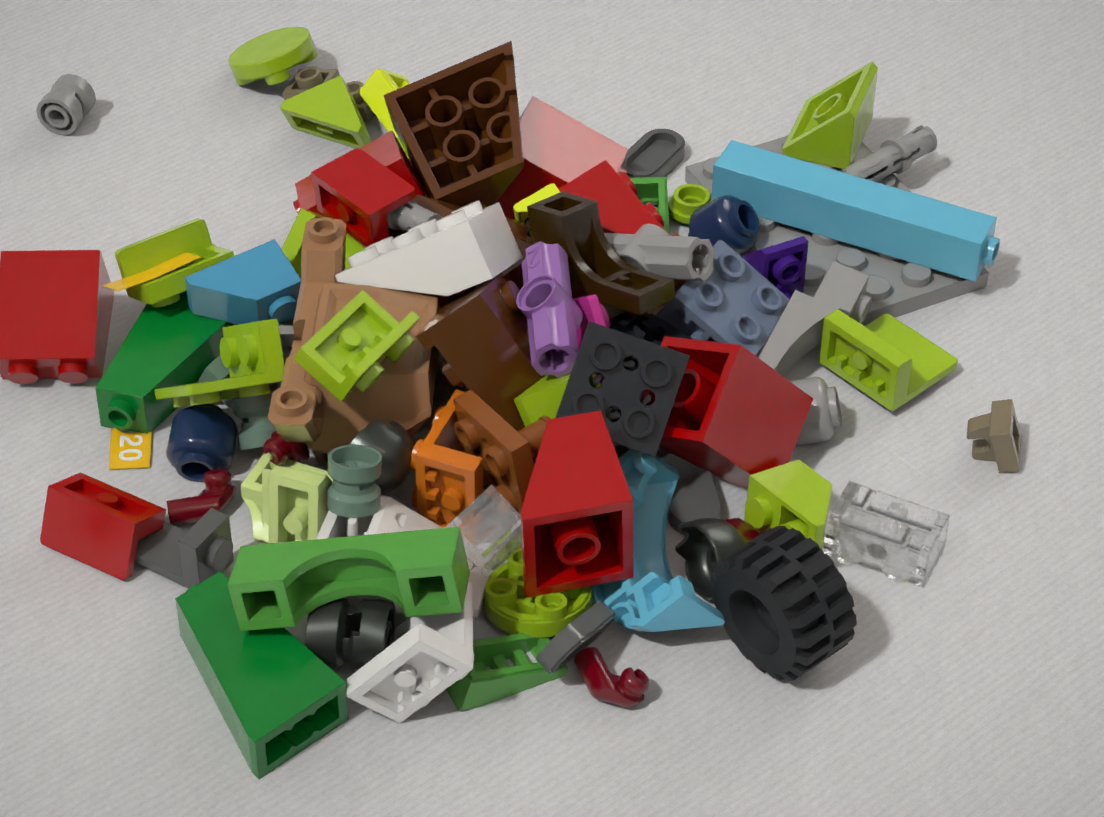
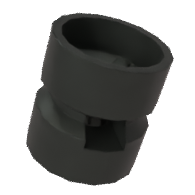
(331, 629)

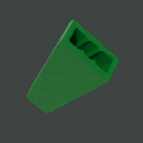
(160, 351)
(262, 680)

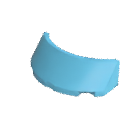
(653, 597)

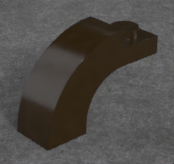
(592, 261)

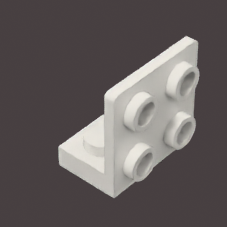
(418, 665)

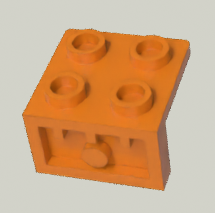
(444, 473)

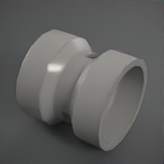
(66, 104)

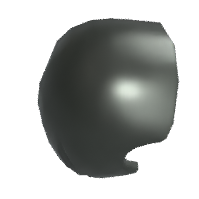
(395, 447)
(703, 546)

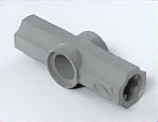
(664, 254)

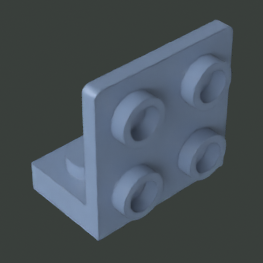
(728, 307)

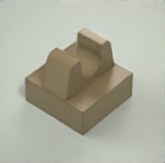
(999, 436)

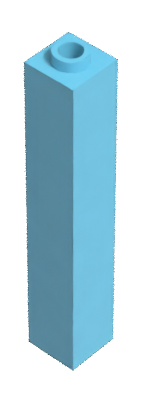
(857, 210)

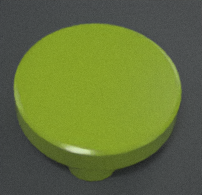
(272, 55)
(536, 615)

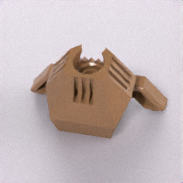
(403, 393)

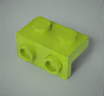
(142, 255)
(353, 346)

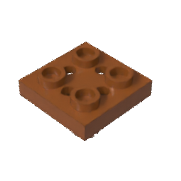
(504, 451)

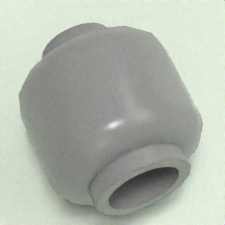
(823, 412)

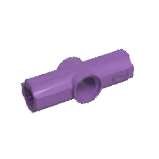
(549, 309)

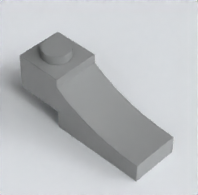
(803, 318)

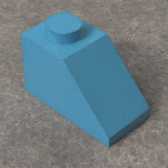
(246, 287)

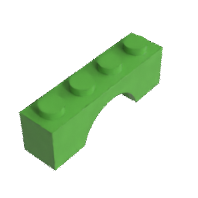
(287, 580)

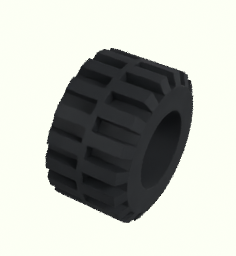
(783, 603)

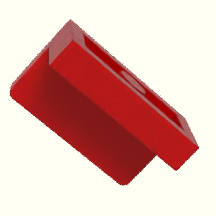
(360, 194)
(98, 523)

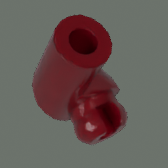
(285, 450)
(217, 495)
(603, 685)

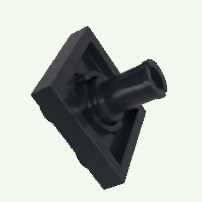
(659, 371)

